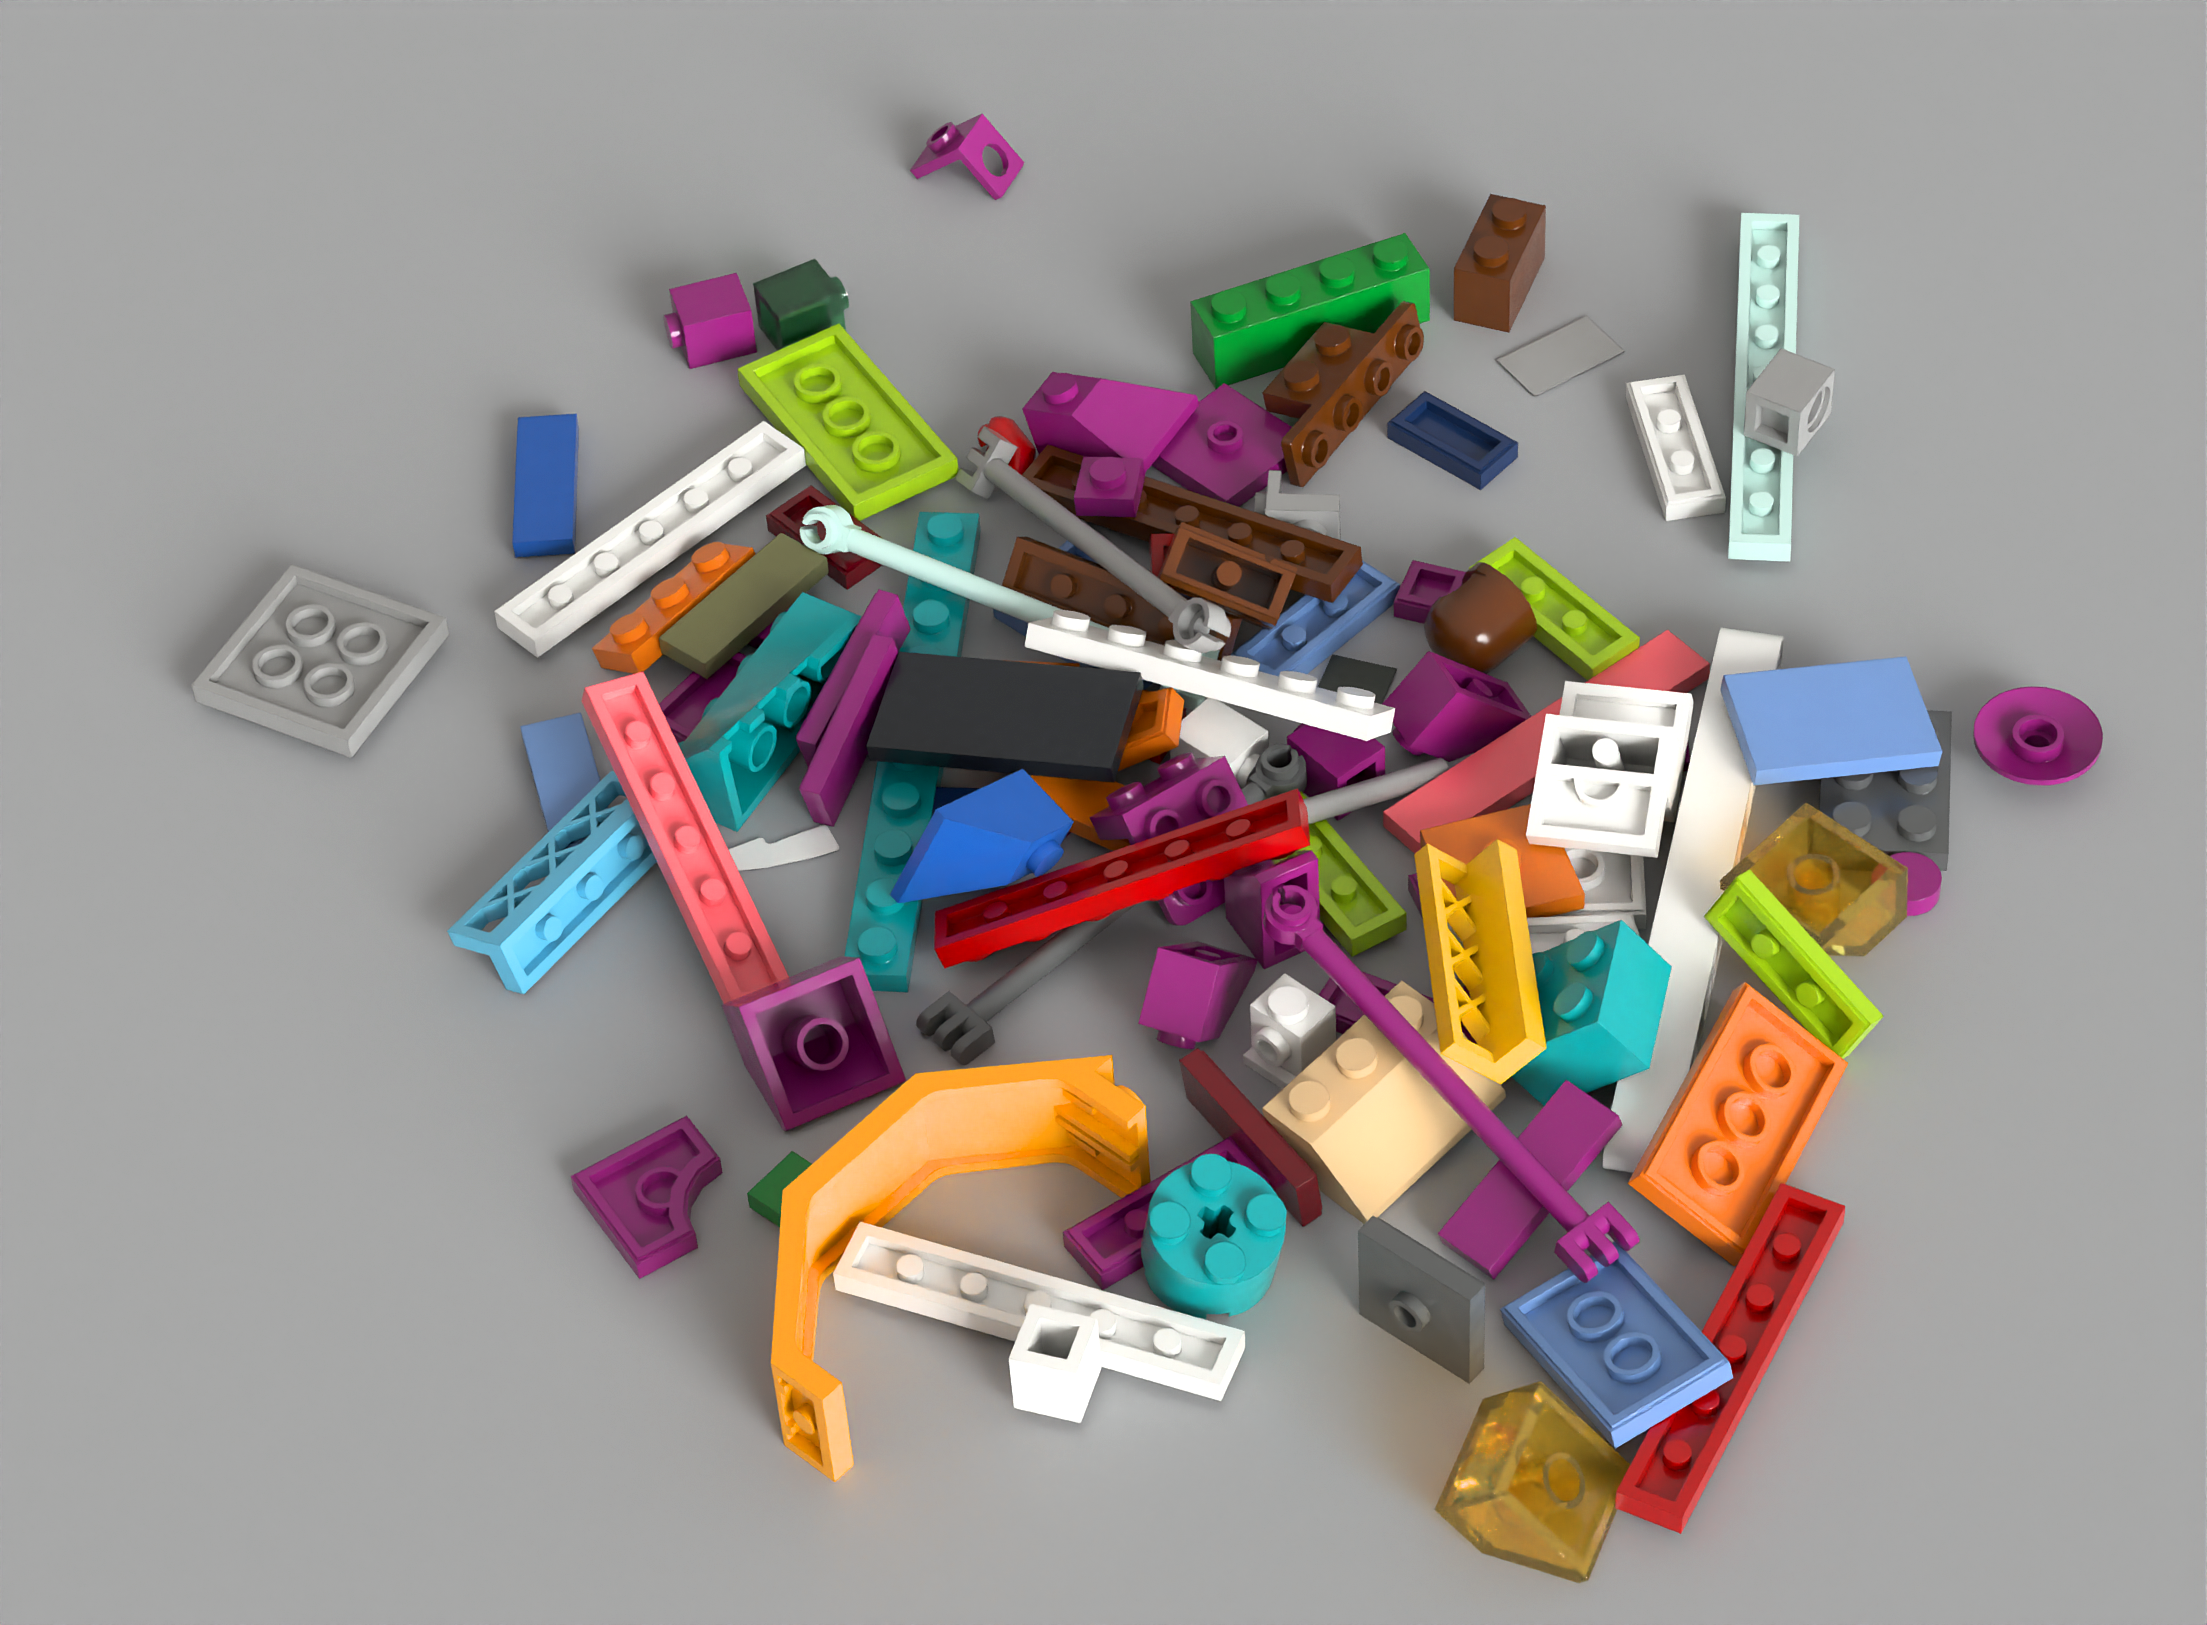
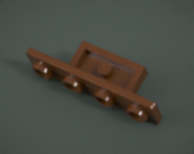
(1337, 383)

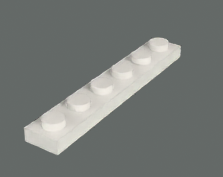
(649, 539)
(1232, 680)
(997, 1295)

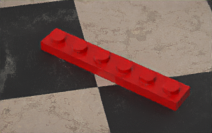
(1122, 879)
(1747, 1329)

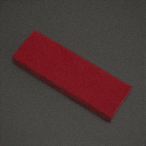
(1238, 1118)

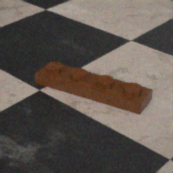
(1090, 589)

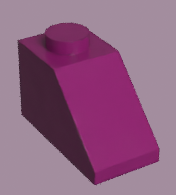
(1452, 709)
(1246, 898)
(1194, 992)

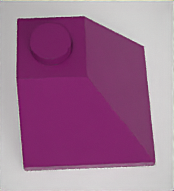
(1106, 417)

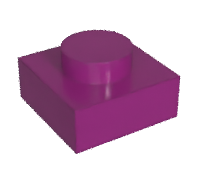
(1109, 486)

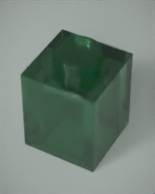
(799, 303)

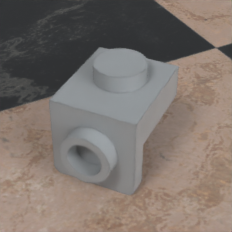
(1309, 511)

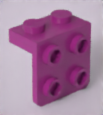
(1181, 796)

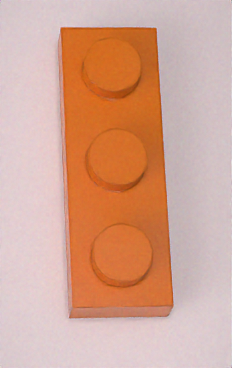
(635, 637)

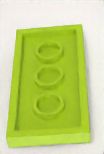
(849, 421)

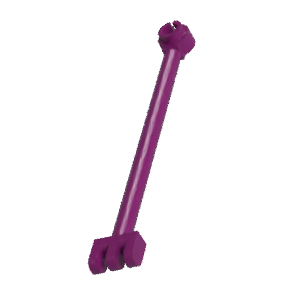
(1583, 1229)

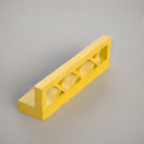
(1492, 963)

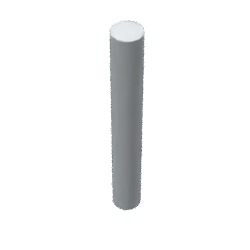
(1373, 790)

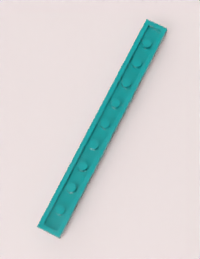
(904, 794)

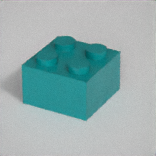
(1597, 1010)

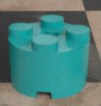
(1212, 1238)

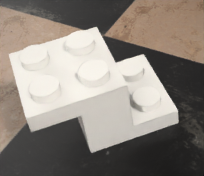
(1610, 769)

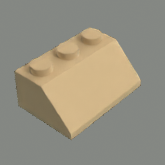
(1369, 1115)

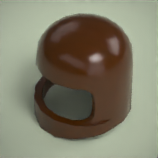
(1480, 620)

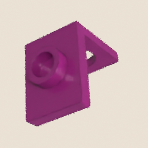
(967, 144)

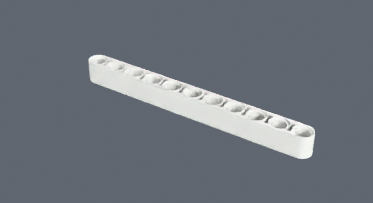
(1702, 851)

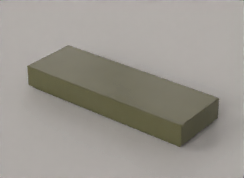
(743, 605)

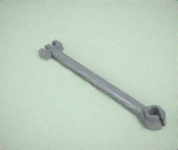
(1190, 618)

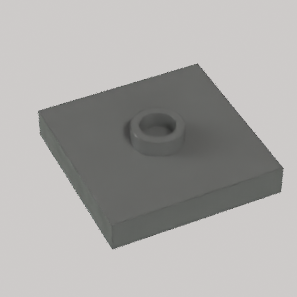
(1421, 1298)

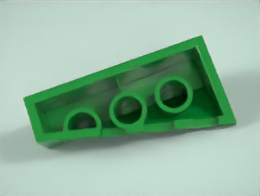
(1272, 318)

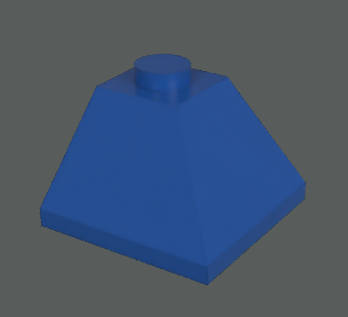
(985, 841)

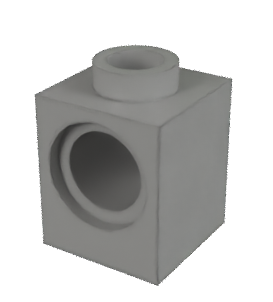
(1789, 402)

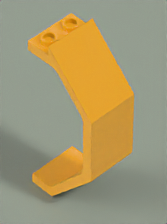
(920, 1133)

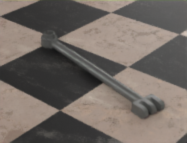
(966, 1027)

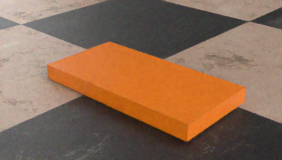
(1738, 1123)

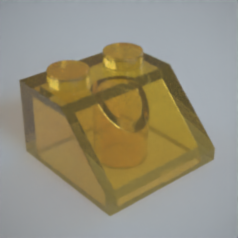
(1830, 882)
(1534, 1484)

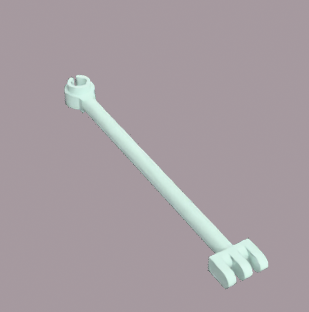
(847, 537)

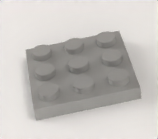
(320, 660)

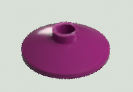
(2038, 735)

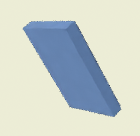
(1830, 720)
(1617, 1347)

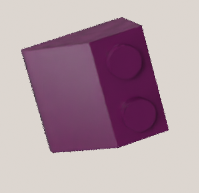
(815, 1041)

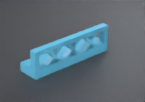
(570, 900)

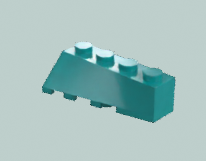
(752, 727)

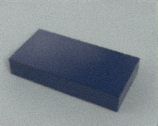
(1452, 440)

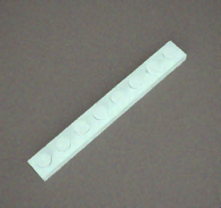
(1765, 324)

